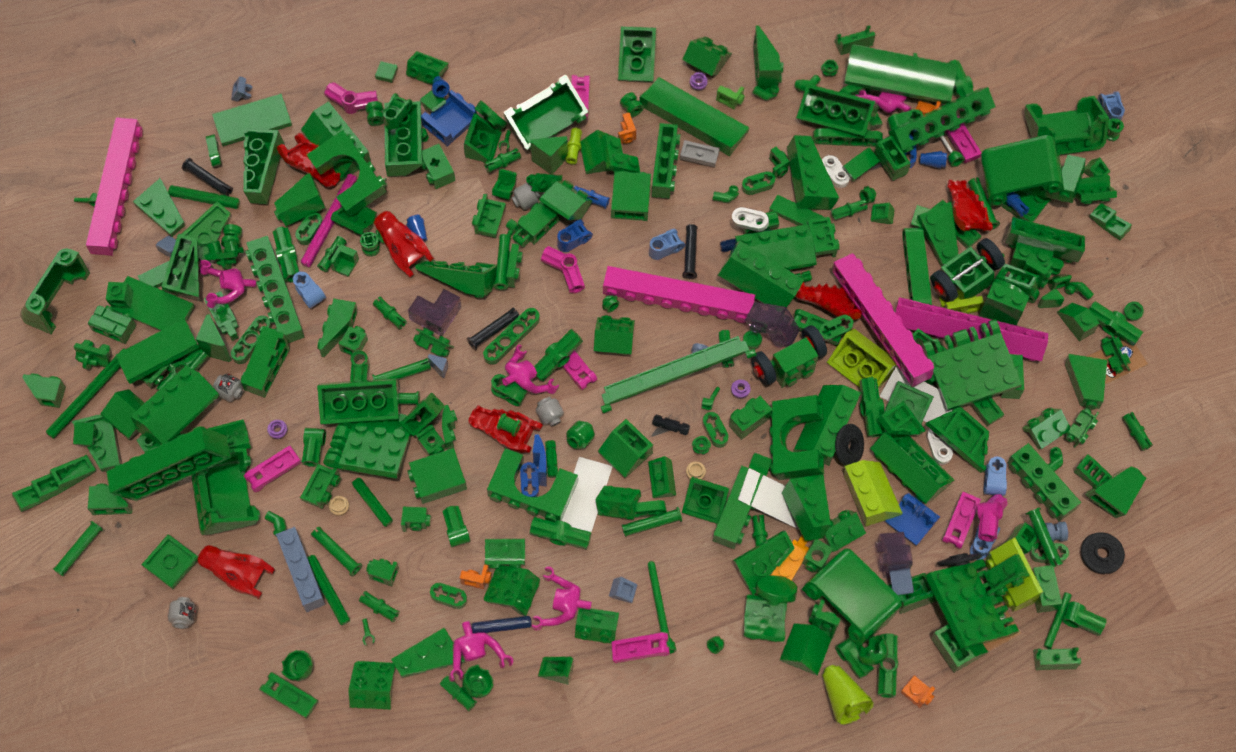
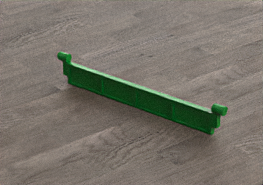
(674, 370)

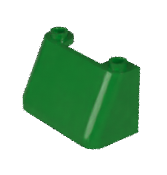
(546, 112)
(1072, 130)
(1021, 167)
(64, 268)
(223, 495)
(856, 594)

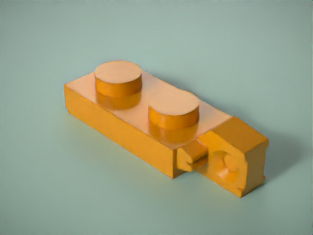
(793, 562)

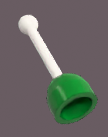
(955, 158)

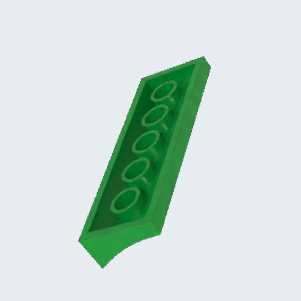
(900, 74)
(694, 116)

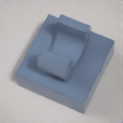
(239, 89)

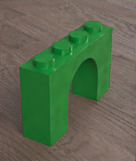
(341, 149)
(1072, 175)
(785, 417)
(550, 505)

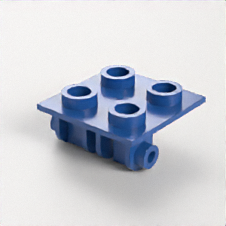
(915, 519)

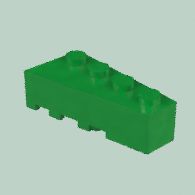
(809, 176)

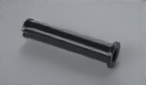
(206, 177)
(690, 252)
(492, 328)

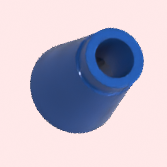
(440, 87)
(934, 159)
(417, 225)

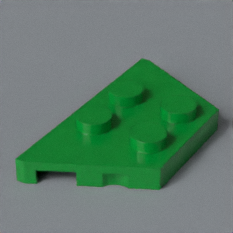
(963, 435)

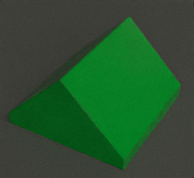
(481, 140)
(549, 152)
(593, 153)
(211, 341)
(120, 409)
(705, 500)
(920, 597)
(806, 648)

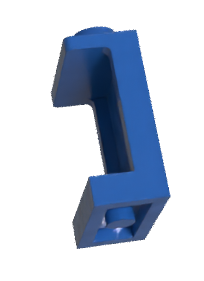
(450, 119)

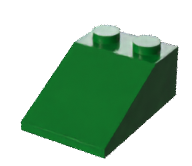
(637, 53)
(766, 61)

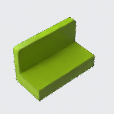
(967, 305)

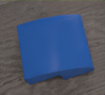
(539, 460)

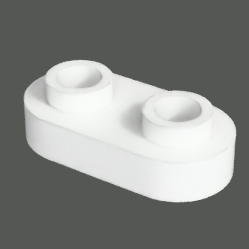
(835, 170)
(751, 219)
(936, 445)

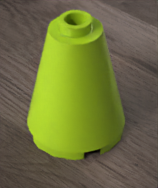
(845, 695)

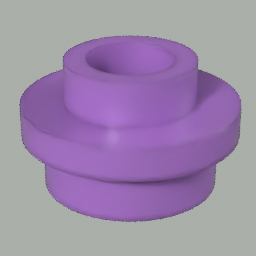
(698, 77)
(740, 393)
(277, 424)

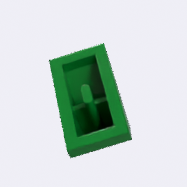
(557, 669)

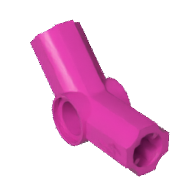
(342, 97)
(559, 260)
(989, 516)

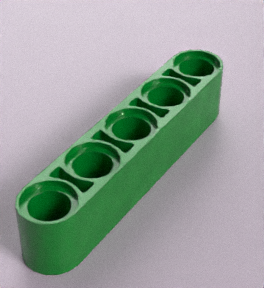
(916, 265)

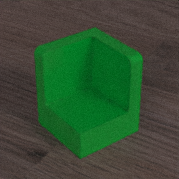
(344, 260)

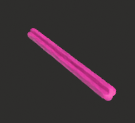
(326, 225)

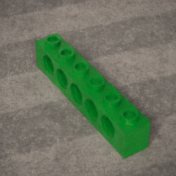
(983, 104)
(260, 249)

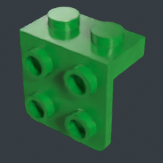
(512, 588)
(764, 620)
(371, 685)

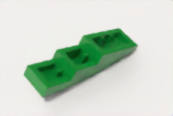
(52, 484)

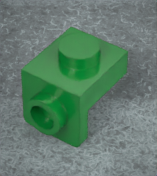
(780, 161)
(505, 184)

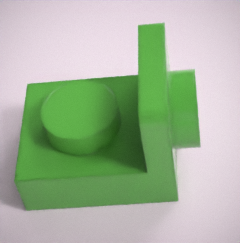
(730, 98)

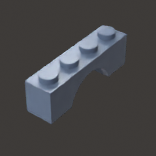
(300, 569)

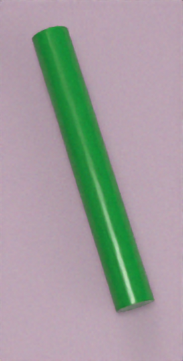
(1057, 621)

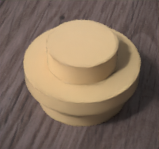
(696, 470)
(339, 505)

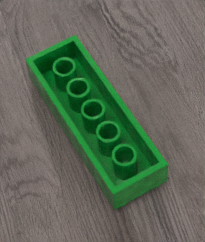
(168, 464)

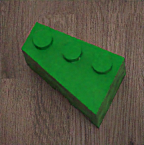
(183, 269)
(265, 361)
(808, 505)

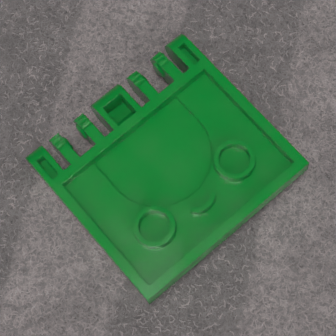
(972, 368)
(369, 447)
(969, 606)

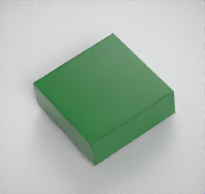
(386, 71)

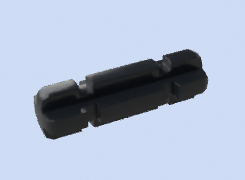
(671, 424)

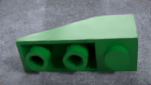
(340, 317)

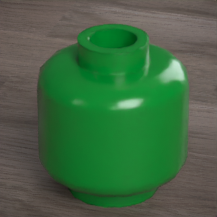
(580, 435)

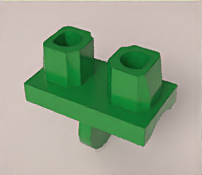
(225, 255)
(89, 355)

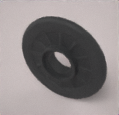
(849, 433)
(1106, 541)
(959, 559)

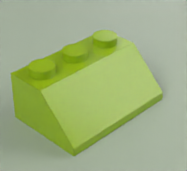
(861, 358)
(871, 492)
(1019, 596)

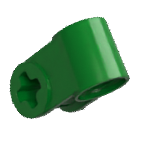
(396, 108)
(900, 118)
(511, 393)

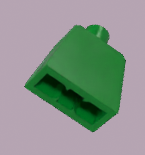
(427, 410)

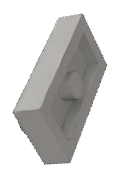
(699, 153)

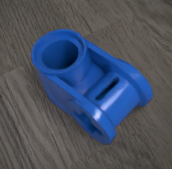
(575, 233)

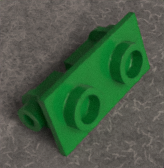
(542, 182)
(426, 338)
(1114, 346)
(1087, 422)

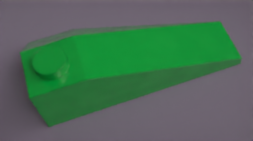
(470, 279)

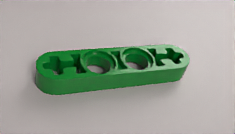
(837, 137)
(509, 334)

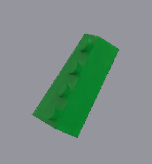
(260, 163)

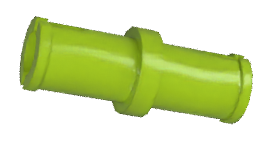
(574, 146)

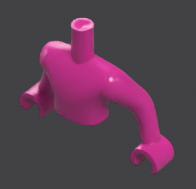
(887, 101)
(229, 279)
(523, 373)
(565, 600)
(473, 648)

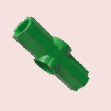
(963, 84)
(285, 253)
(1115, 323)
(557, 354)
(193, 360)
(871, 406)
(560, 533)
(888, 677)

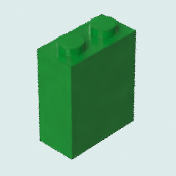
(631, 195)
(1004, 304)
(437, 476)

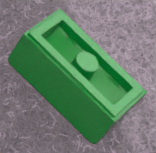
(662, 477)

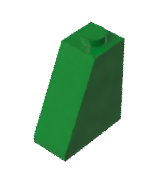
(299, 201)
(1087, 379)
(1118, 491)

